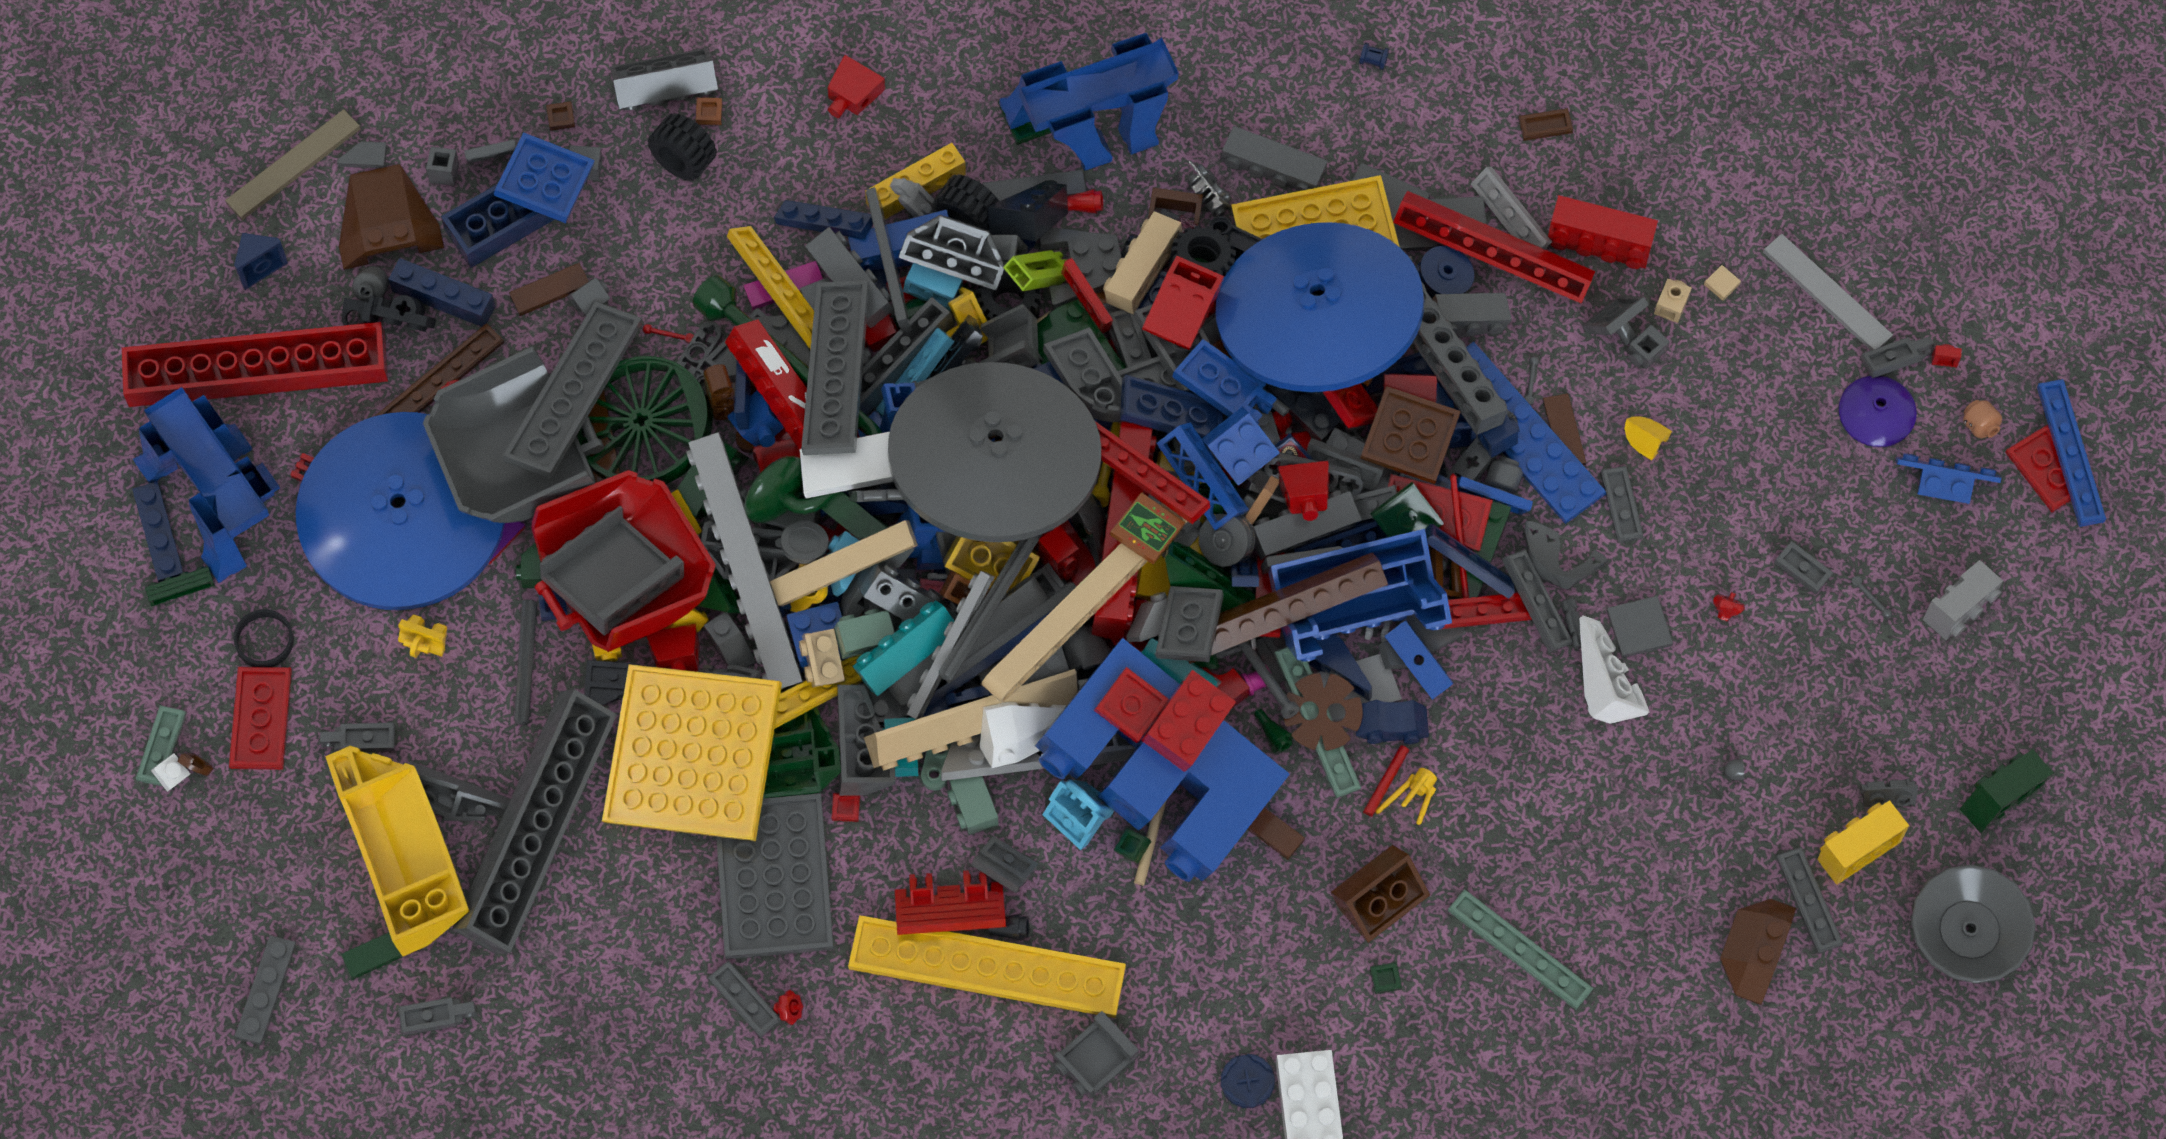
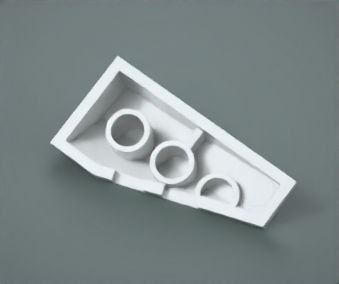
(1605, 685)
(1013, 730)

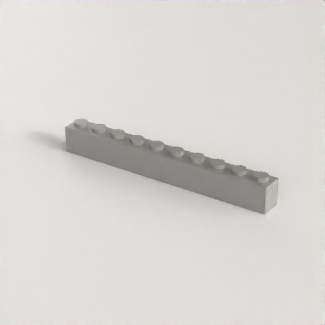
(745, 561)

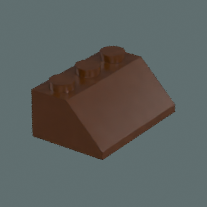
(1381, 892)

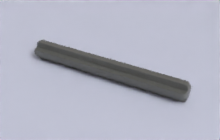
(525, 662)

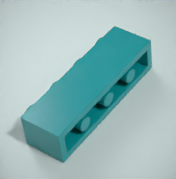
(904, 649)

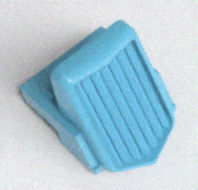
(1077, 811)

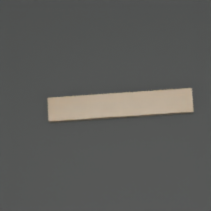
(843, 563)

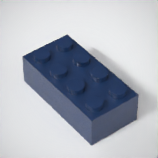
(489, 225)

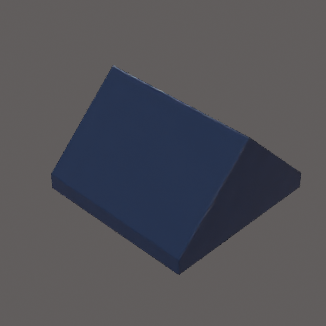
(258, 258)

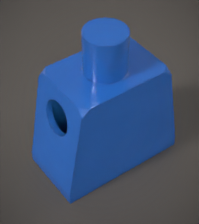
(762, 422)

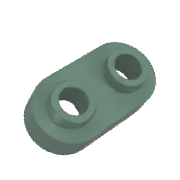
(931, 764)

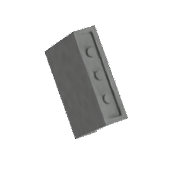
(610, 571)

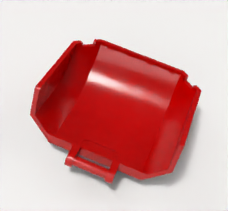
(658, 518)

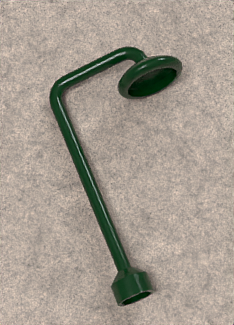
(781, 482)

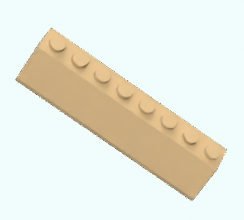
(960, 722)

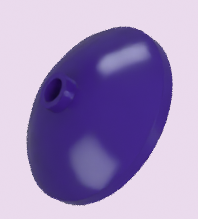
(1876, 424)

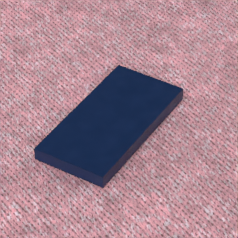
(1165, 407)

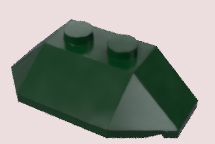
(1193, 570)

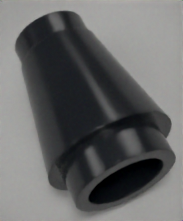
(1016, 927)

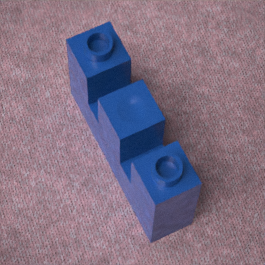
(1227, 778)

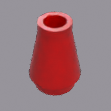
(1086, 201)

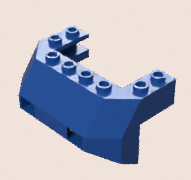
(1408, 592)

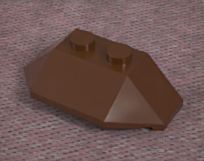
(1755, 947)

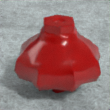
(1727, 606)
(789, 1007)

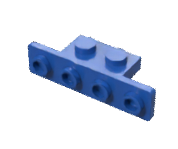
(1947, 481)

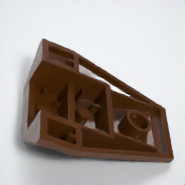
(384, 216)

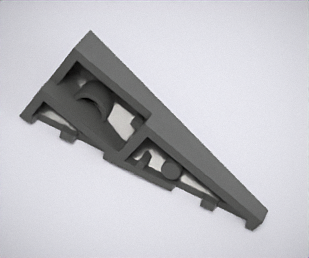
(459, 799)

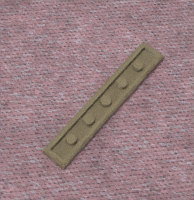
(292, 164)

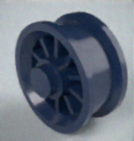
(1445, 271)

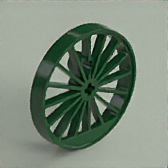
(652, 416)

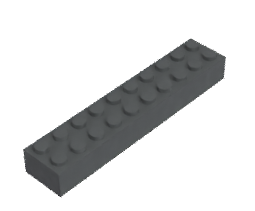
(535, 821)

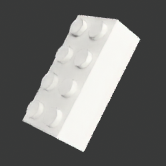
(1308, 1095)

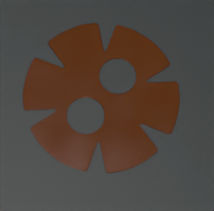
(1331, 732)

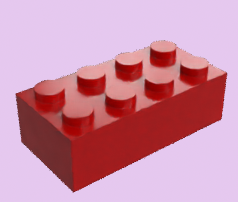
(1601, 232)

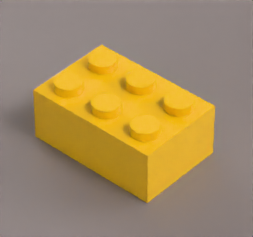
(972, 556)
(1862, 841)

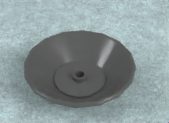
(1986, 903)

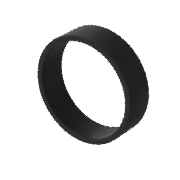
(260, 614)

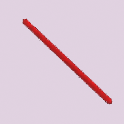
(1458, 528)

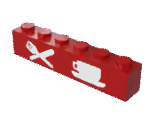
(770, 375)

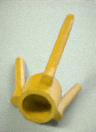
(1421, 784)

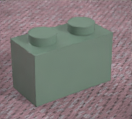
(863, 632)
(973, 803)

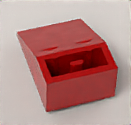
(1183, 302)

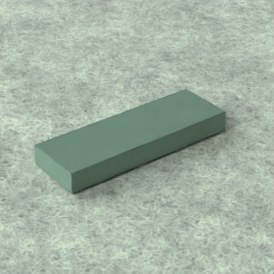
(160, 742)

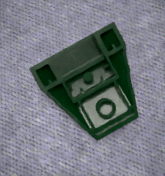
(802, 757)

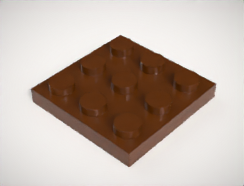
(1410, 435)

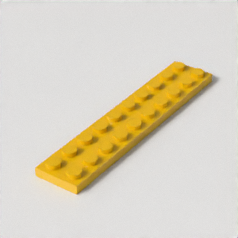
(988, 967)

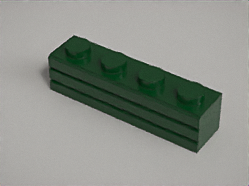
(179, 586)

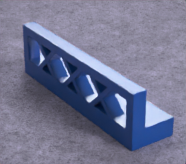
(1209, 469)

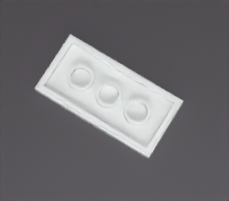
(847, 471)

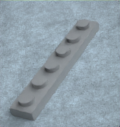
(930, 678)

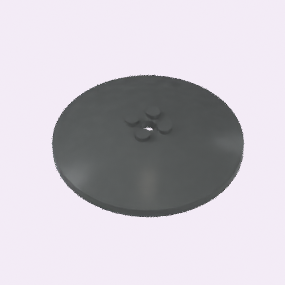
(987, 487)

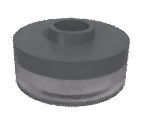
(1229, 543)

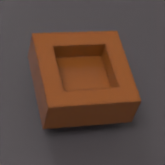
(709, 111)

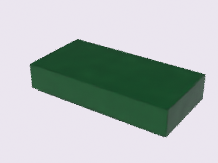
(370, 956)

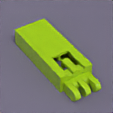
(1025, 273)

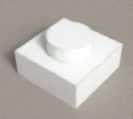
(170, 772)

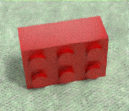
(1188, 720)

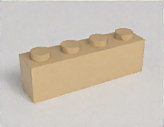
(1142, 263)

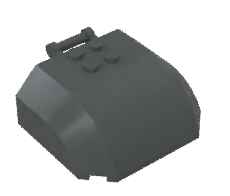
(475, 426)

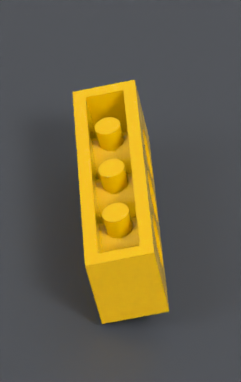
(929, 172)

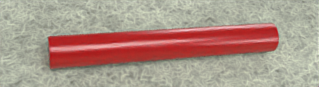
(1386, 780)

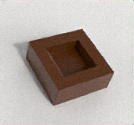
(560, 116)

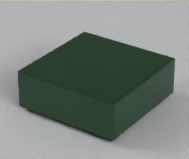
(1132, 845)
(1385, 978)

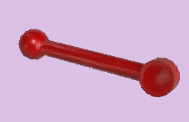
(647, 329)

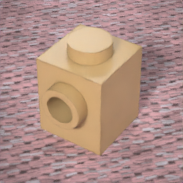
(1673, 300)

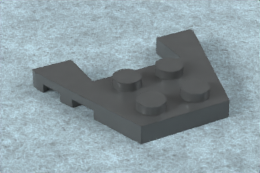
(1093, 253)
(782, 331)

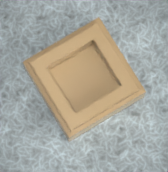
(1722, 282)

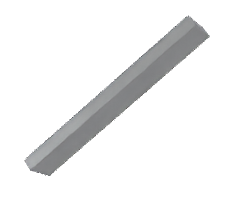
(1827, 293)

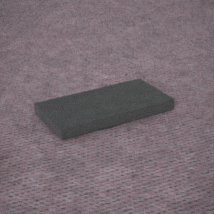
(1412, 241)

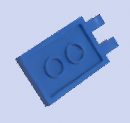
(1223, 382)

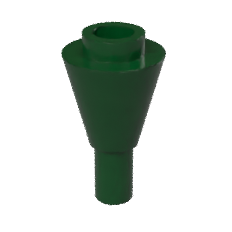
(1277, 737)

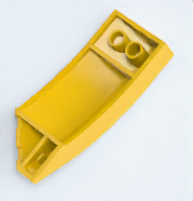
(399, 846)

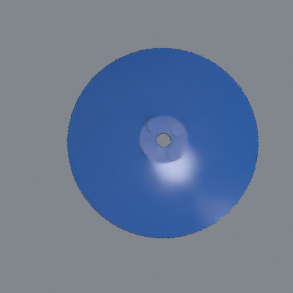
(1327, 340)
(380, 551)

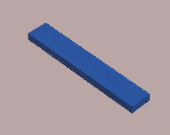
(2071, 453)

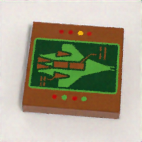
(1147, 528)

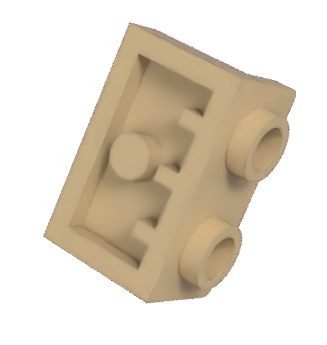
(822, 658)

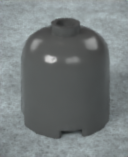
(1085, 651)

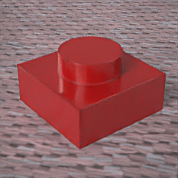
(1946, 355)

